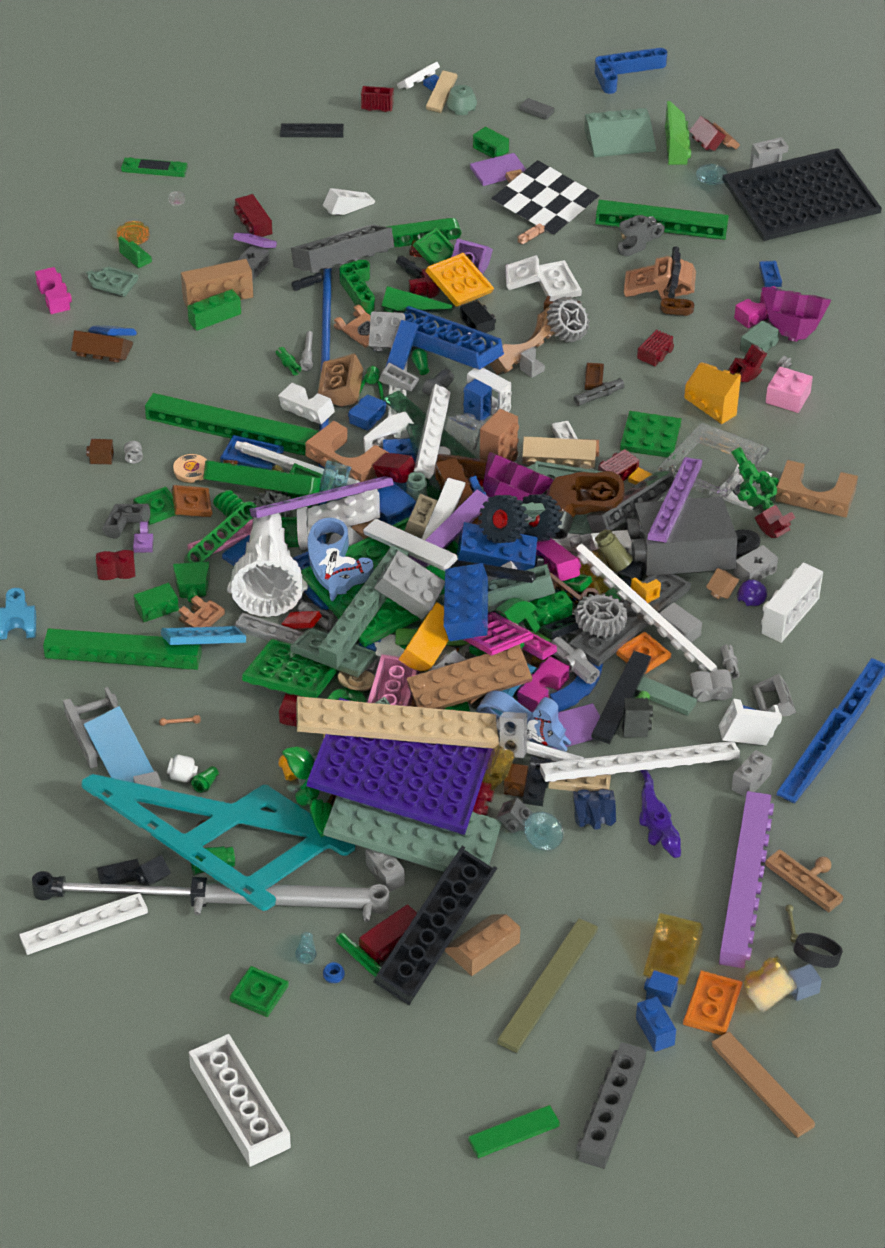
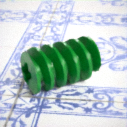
(228, 502)

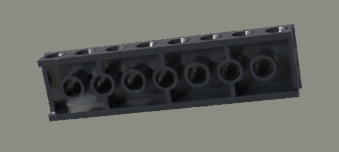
(434, 926)

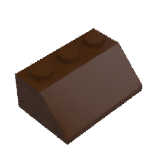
(100, 346)

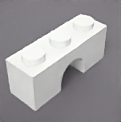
(296, 401)

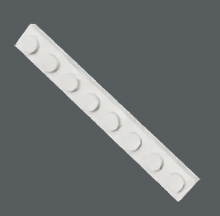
(432, 431)

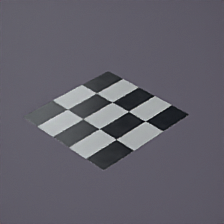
(545, 197)

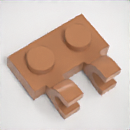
(205, 613)

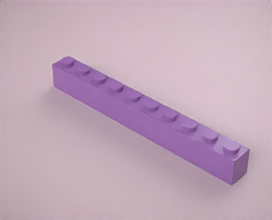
(745, 880)

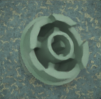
(461, 99)

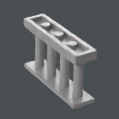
(77, 725)

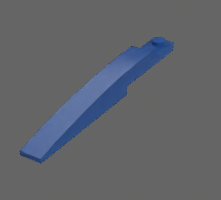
(833, 732)

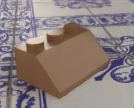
(341, 380)
(484, 942)

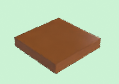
(191, 501)

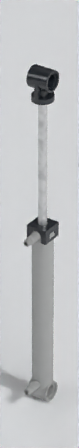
(202, 892)

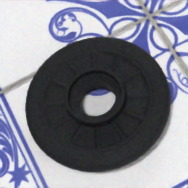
(750, 541)

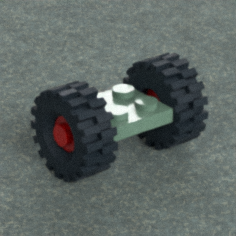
(507, 518)

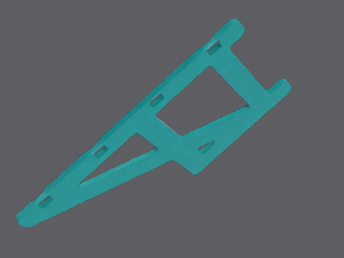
(287, 819)

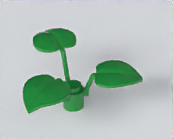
(301, 764)

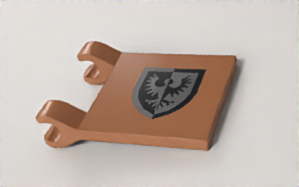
(358, 328)

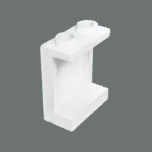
(749, 725)

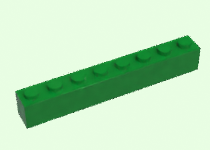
(674, 220)
(120, 649)

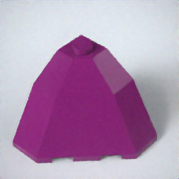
(794, 313)
(512, 479)

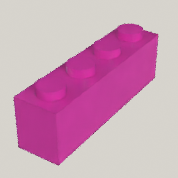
(558, 559)

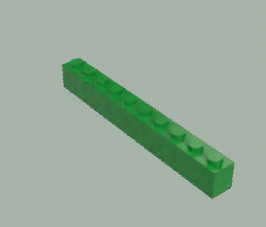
(227, 423)

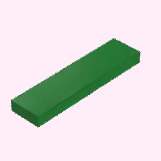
(513, 1131)

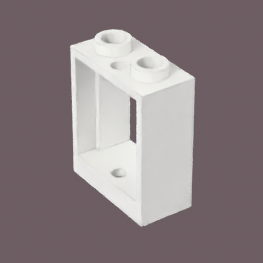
(498, 384)

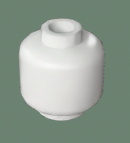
(182, 768)

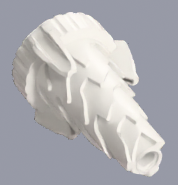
(267, 577)

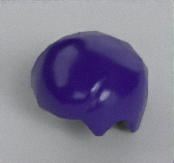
(752, 593)

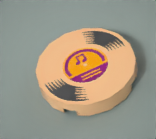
(189, 468)

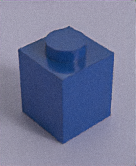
(662, 986)

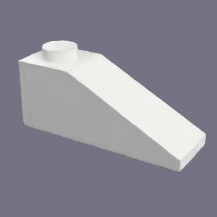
(346, 201)
(391, 428)

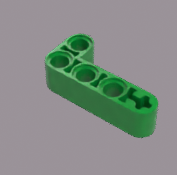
(353, 279)

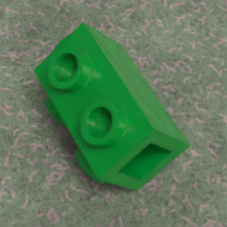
(552, 608)

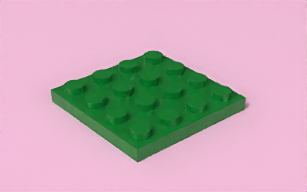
(287, 671)

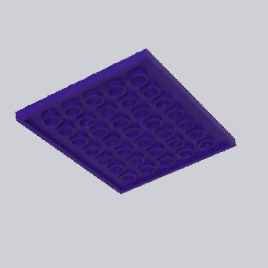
(403, 777)

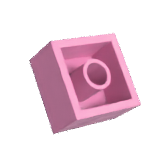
(789, 389)

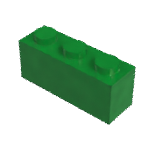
(214, 309)

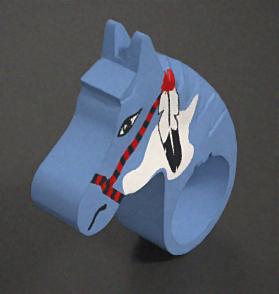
(329, 561)
(542, 724)

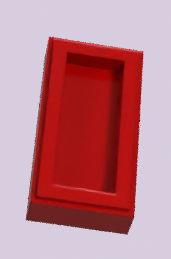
(302, 619)

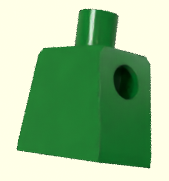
(192, 579)

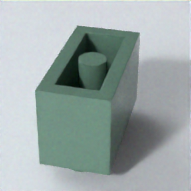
(761, 335)

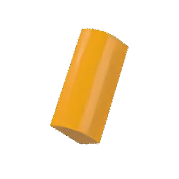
(427, 641)

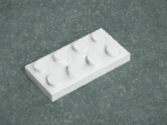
(350, 510)

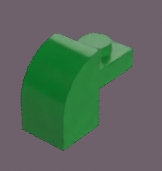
(519, 610)

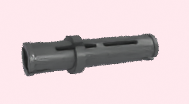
(616, 385)

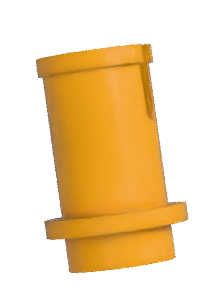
(286, 769)

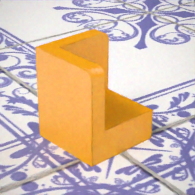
(647, 591)

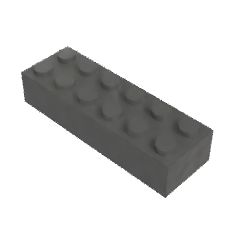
(342, 248)

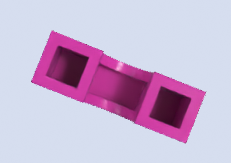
(56, 295)
(751, 313)
(549, 674)

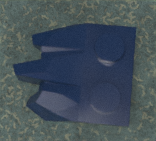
(594, 808)

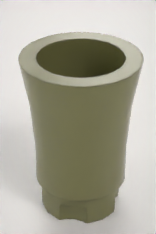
(613, 551)

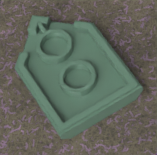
(112, 280)

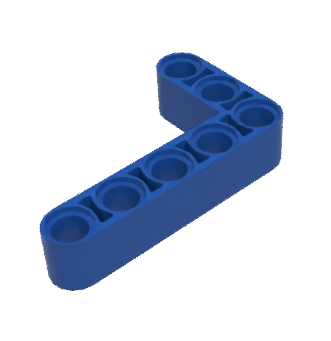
(609, 66)

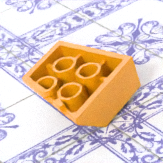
(714, 391)

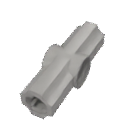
(576, 660)

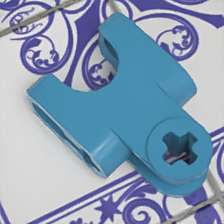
(17, 614)

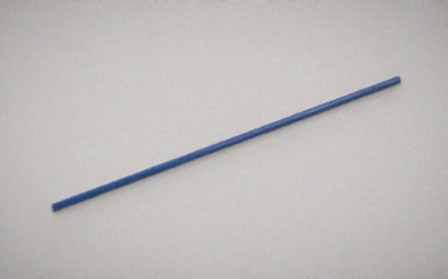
(325, 347)

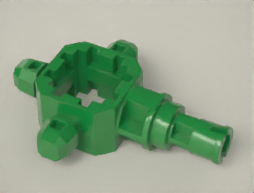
(751, 475)

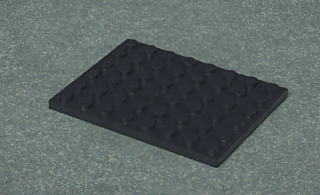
(801, 194)

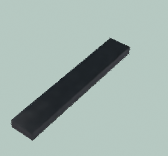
(625, 688)

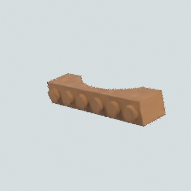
(513, 352)

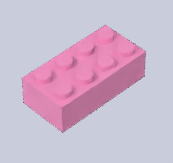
(392, 682)

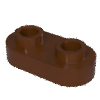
(677, 306)

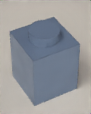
(807, 982)

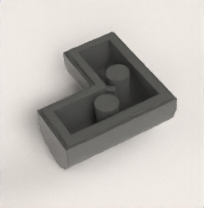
(123, 514)

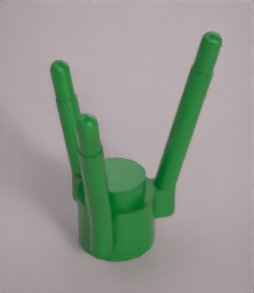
(371, 377)

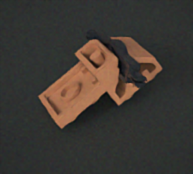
(668, 276)

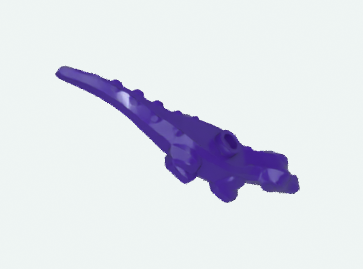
(657, 819)

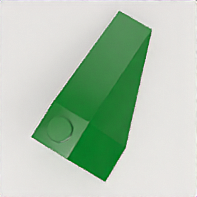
(398, 300)

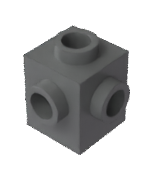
(514, 815)

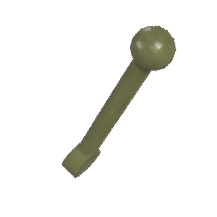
(789, 908)

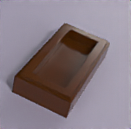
(594, 375)

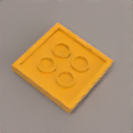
(459, 279)

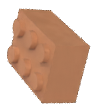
(500, 436)

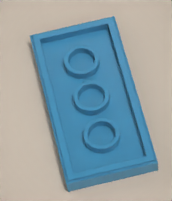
(203, 635)
(118, 746)

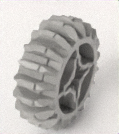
(568, 319)
(601, 615)

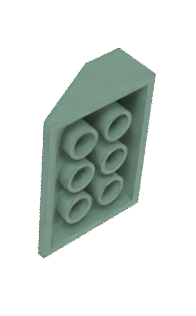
(619, 132)

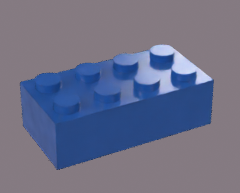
(476, 548)
(466, 602)

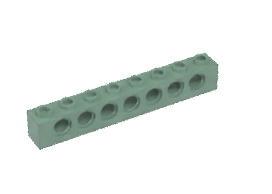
(355, 617)

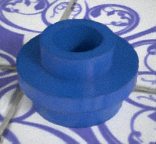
(333, 972)

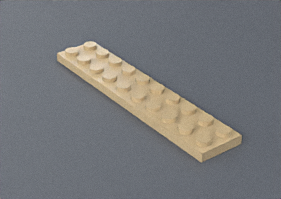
(396, 722)

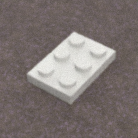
(558, 280)

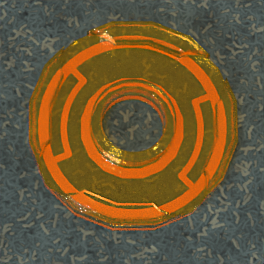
(134, 231)

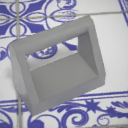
(775, 683)

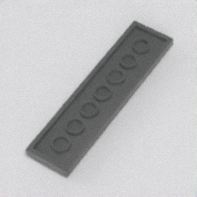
(600, 648)

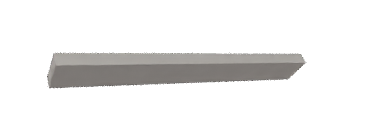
(269, 630)

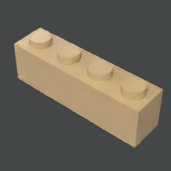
(559, 451)

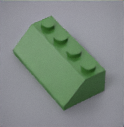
(676, 136)

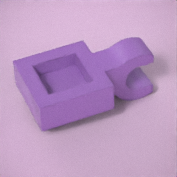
(144, 541)

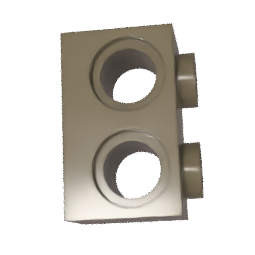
(420, 516)

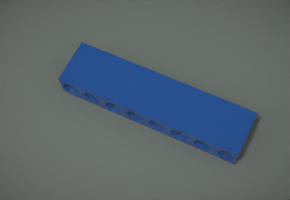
(450, 344)

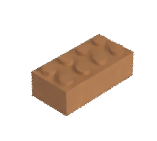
(216, 279)

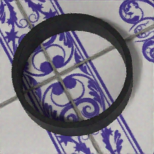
(815, 958)

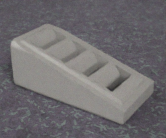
(393, 376)

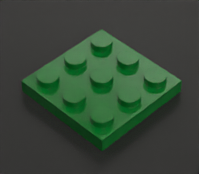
(650, 434)

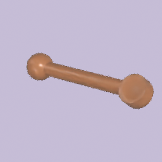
(196, 719)

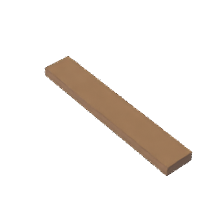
(763, 1084)

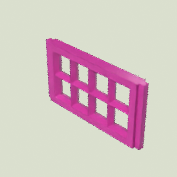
(501, 634)

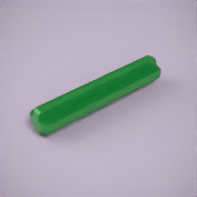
(358, 954)

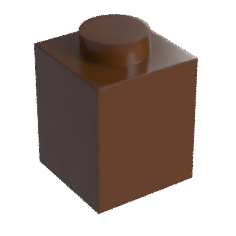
(100, 451)
(516, 780)

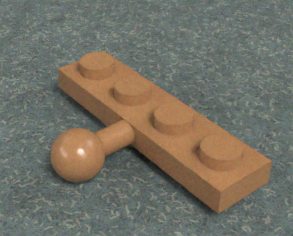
(806, 880)

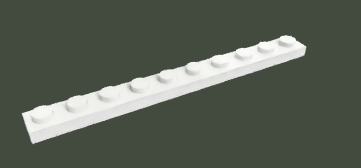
(640, 605)
(639, 761)

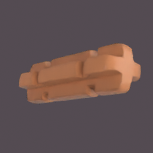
(531, 233)

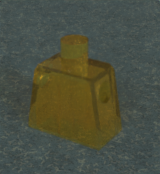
(498, 766)

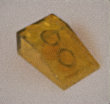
(674, 947)

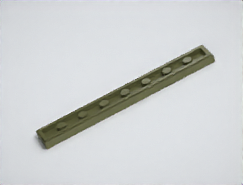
(547, 985)

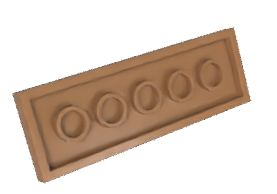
(469, 679)

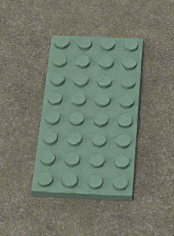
(409, 837)

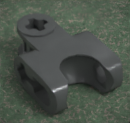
(638, 232)

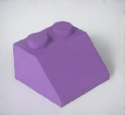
(477, 253)

